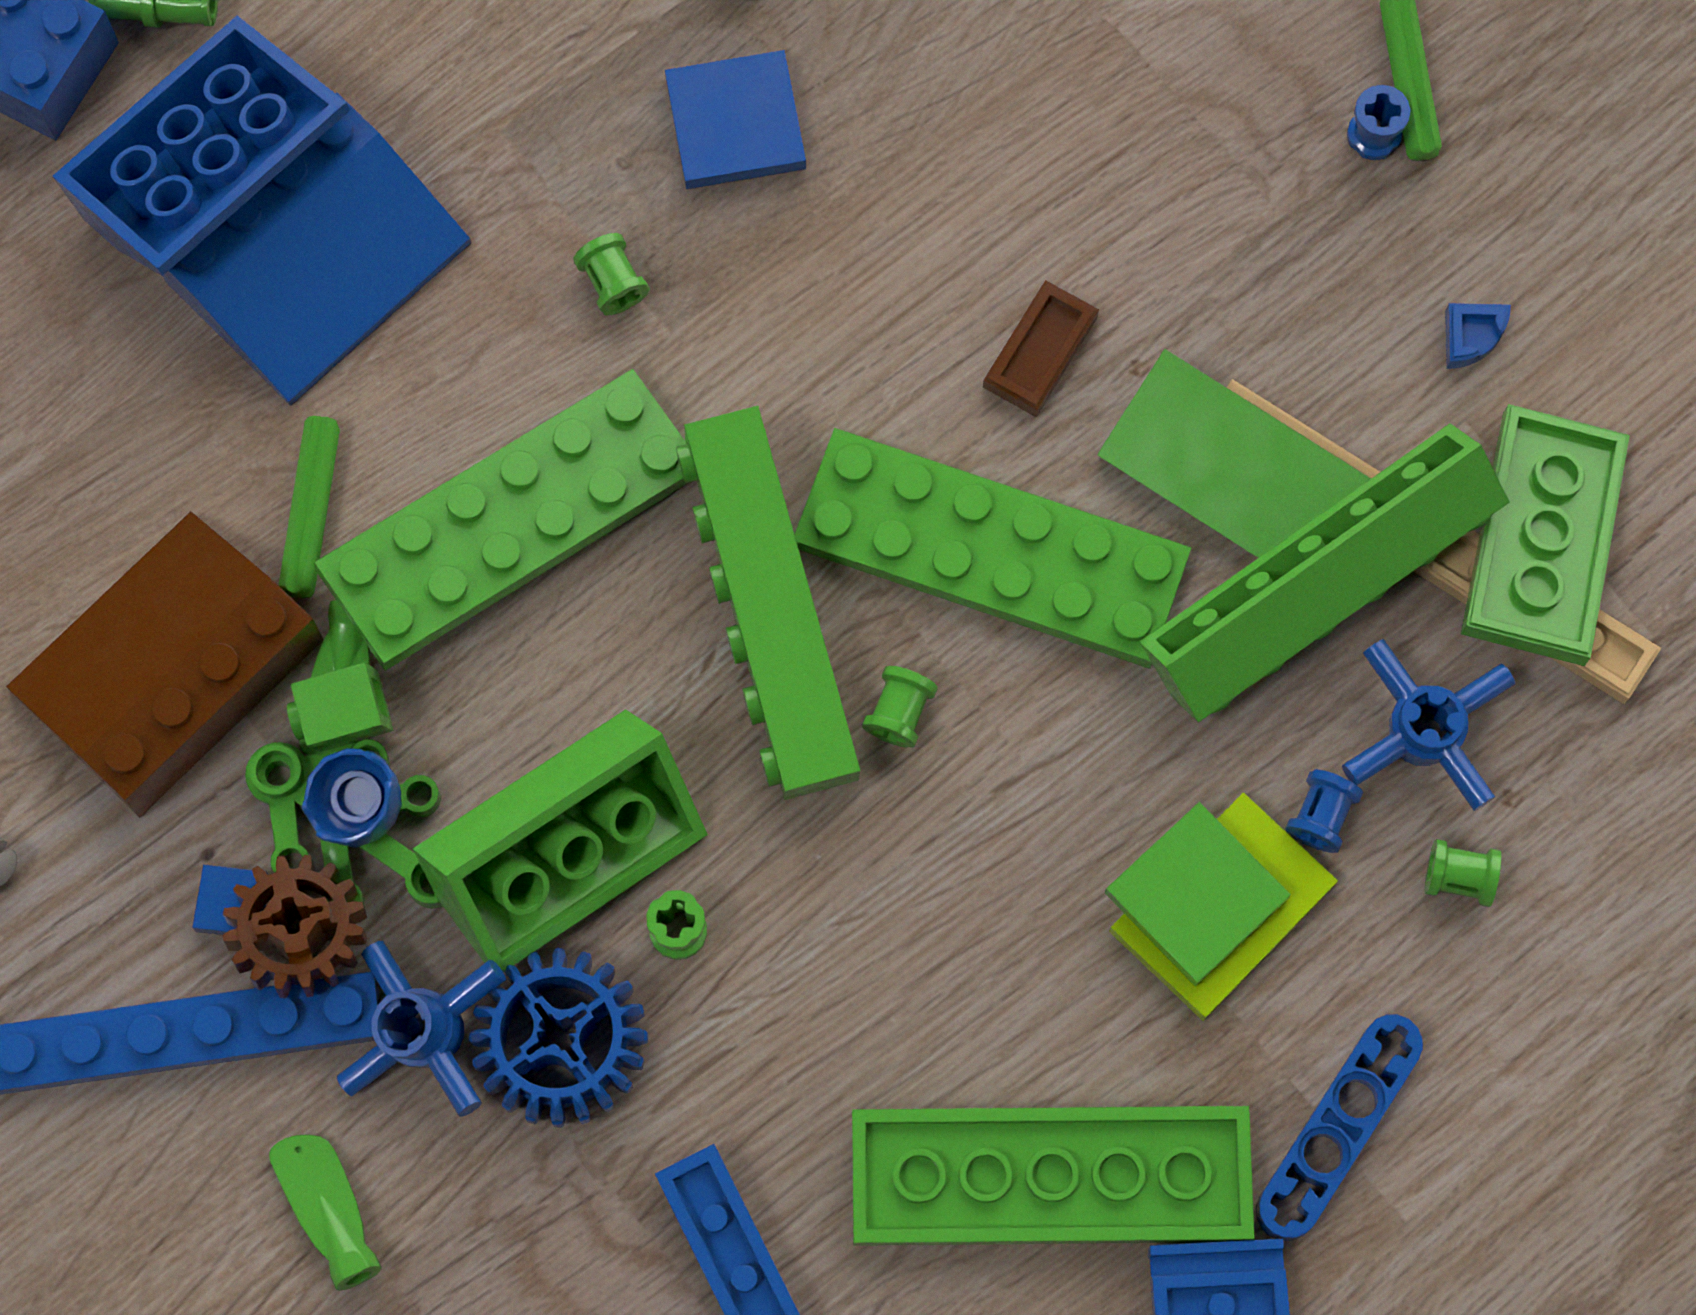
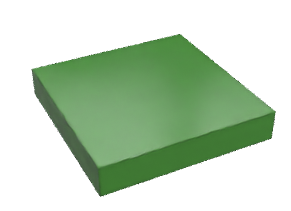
(1197, 894)

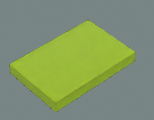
(1287, 863)

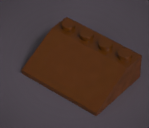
(166, 662)

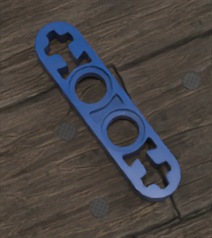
(1345, 1131)

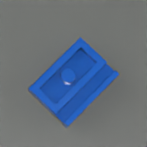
(1219, 1278)

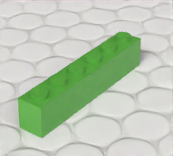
(1325, 572)
(770, 603)

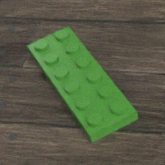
(505, 520)
(990, 547)
(1052, 1175)

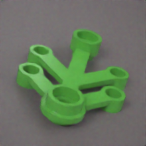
(284, 821)

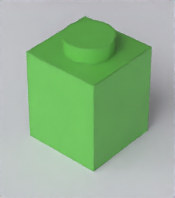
(339, 708)

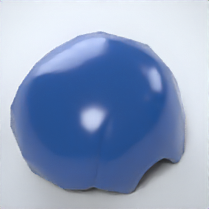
(352, 798)

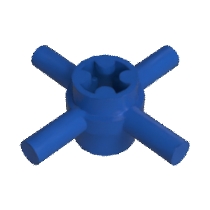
(1450, 713)
(396, 1024)

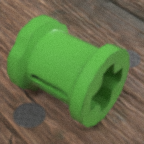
(611, 273)
(899, 706)
(1463, 872)
(663, 911)

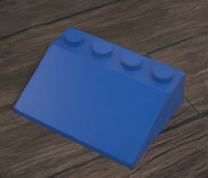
(198, 146)
(319, 257)

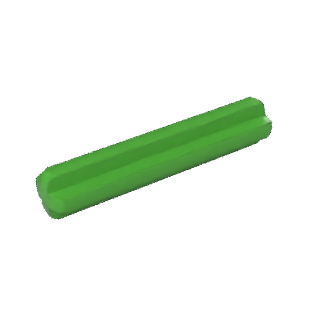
(1411, 77)
(309, 506)

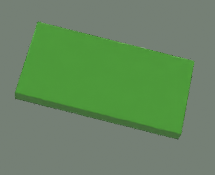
(1224, 458)
(1549, 548)

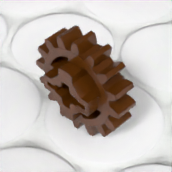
(270, 928)

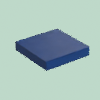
(735, 119)

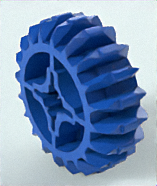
(535, 1057)

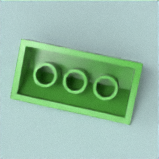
(562, 840)

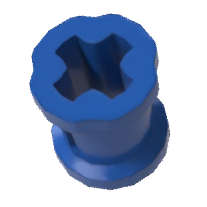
(1391, 109)
(1324, 811)

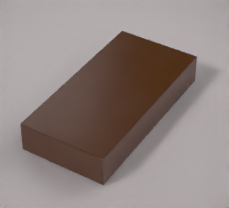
(1040, 348)

